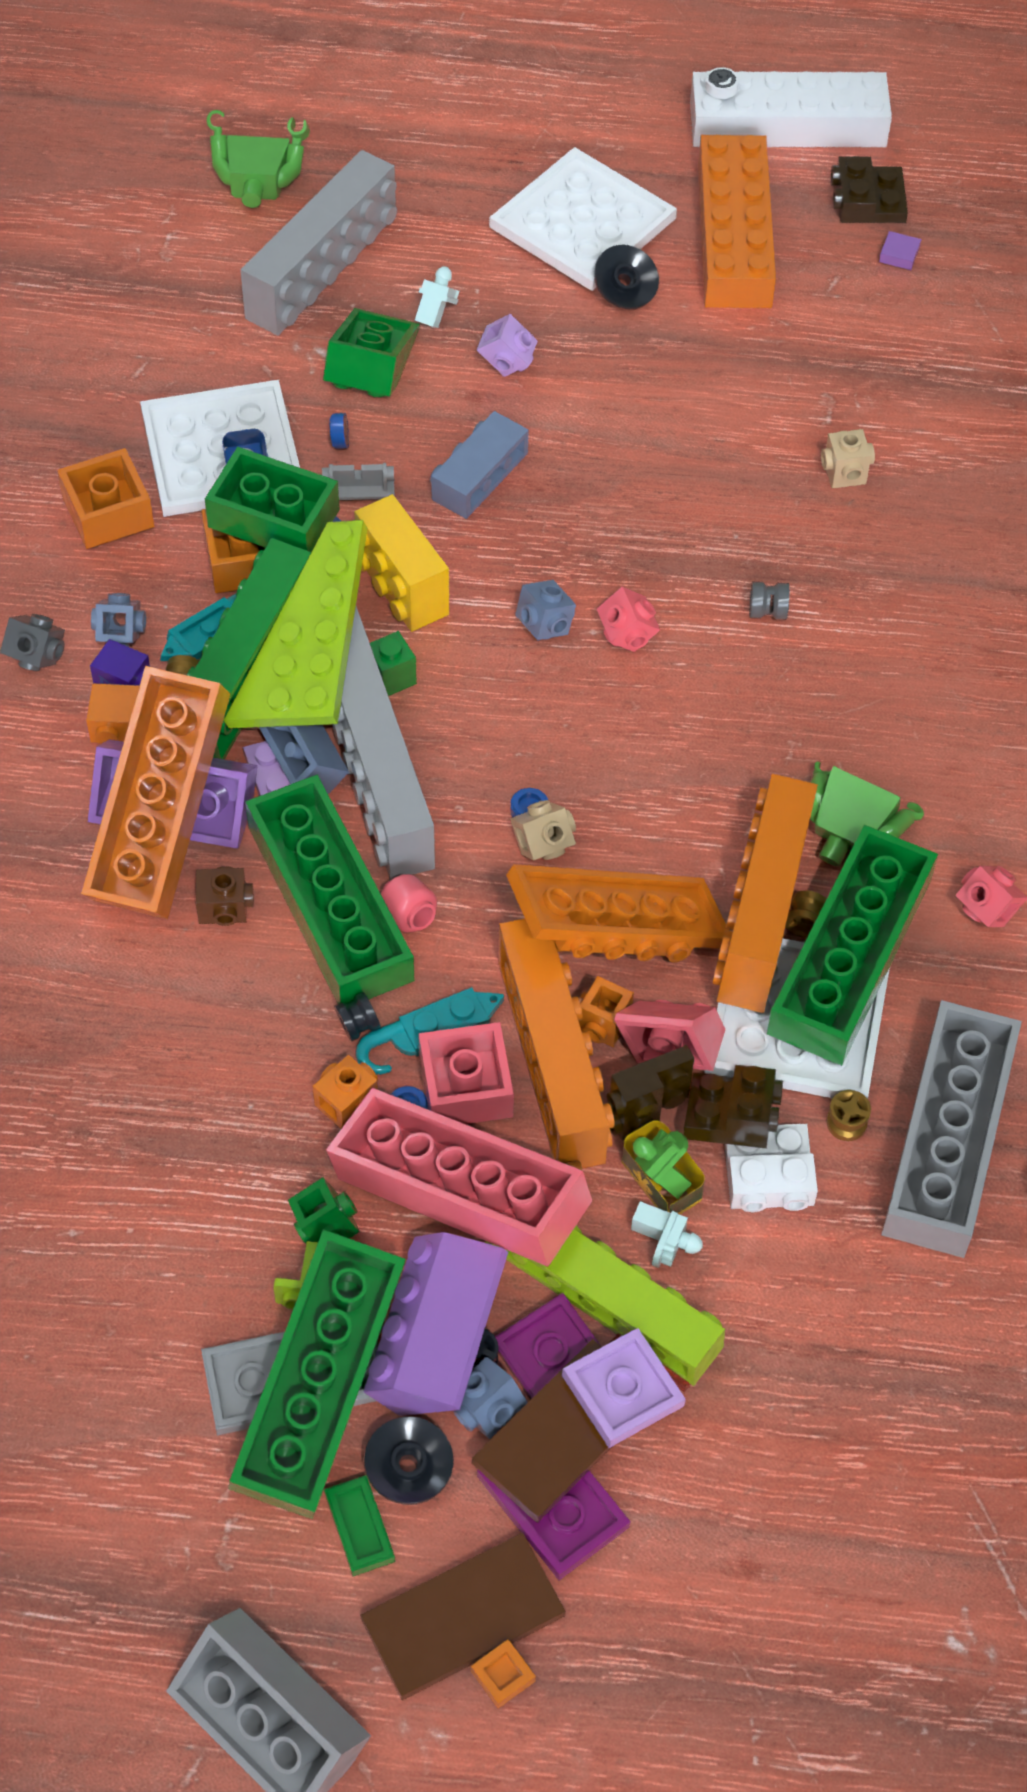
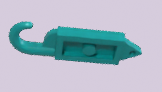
(191, 634)
(455, 1011)

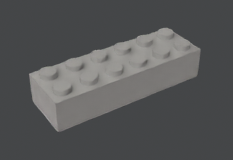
(319, 242)
(952, 1129)

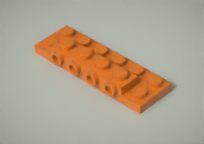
(617, 911)

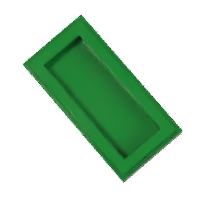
(359, 1525)

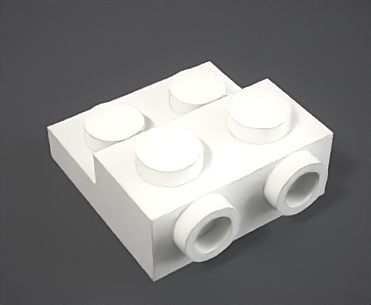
(775, 1175)

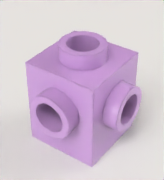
(507, 345)

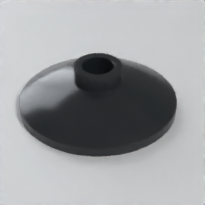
(632, 266)
(411, 1440)

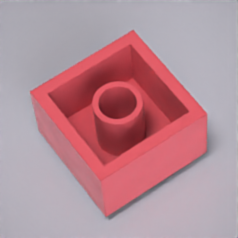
(467, 1073)

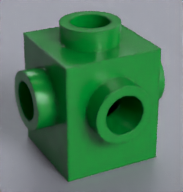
(323, 1208)

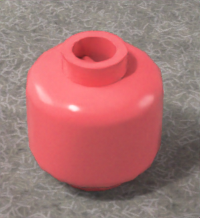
(410, 902)

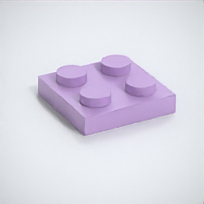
(623, 1387)

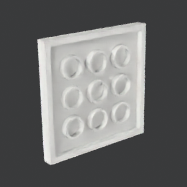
(579, 213)
(189, 431)
(801, 1071)

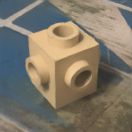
(847, 458)
(544, 830)

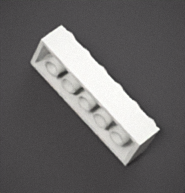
(797, 109)

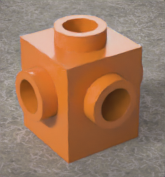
(600, 1008)
(343, 1089)

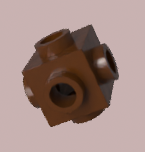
(223, 896)

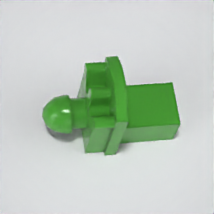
(659, 1157)

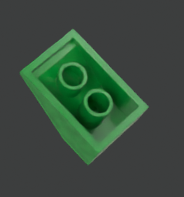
(369, 352)

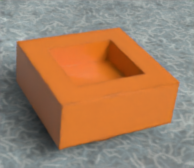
(503, 1673)

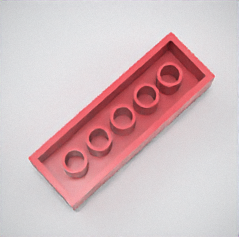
(460, 1176)

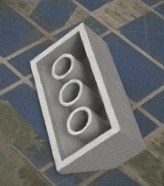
(266, 1709)

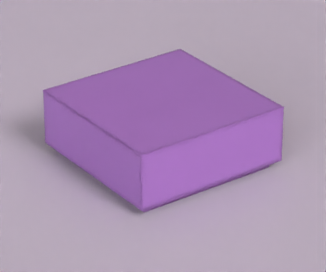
(900, 250)

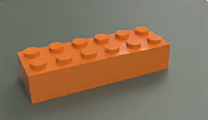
(736, 222)
(156, 792)
(764, 893)
(555, 1046)

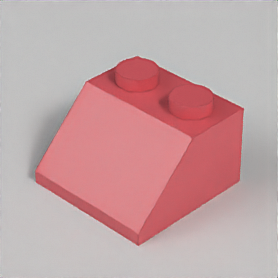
(664, 1026)

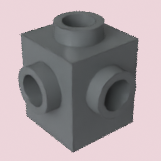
(33, 641)

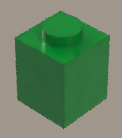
(395, 662)

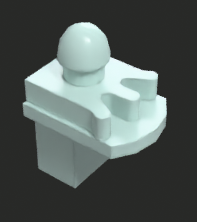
(435, 298)
(668, 1230)

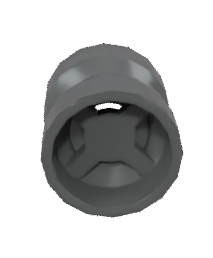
(760, 600)

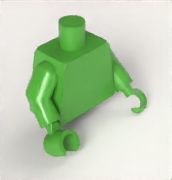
(257, 165)
(847, 804)

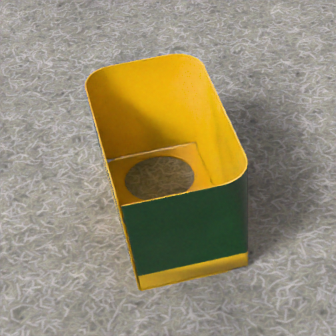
(649, 1186)

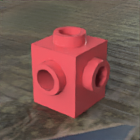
(628, 619)
(990, 895)

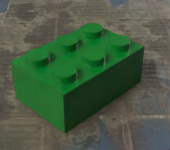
(271, 499)

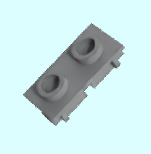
(370, 482)

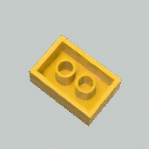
(403, 564)

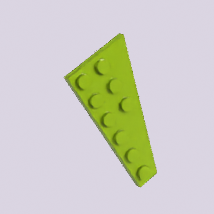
(307, 651)

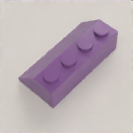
(222, 807)
(435, 1324)

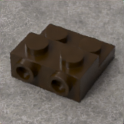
(868, 192)
(645, 1088)
(735, 1107)

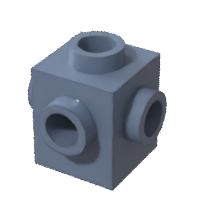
(545, 609)
(105, 623)
(489, 1399)

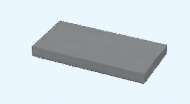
(238, 1376)

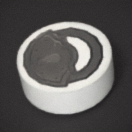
(722, 83)

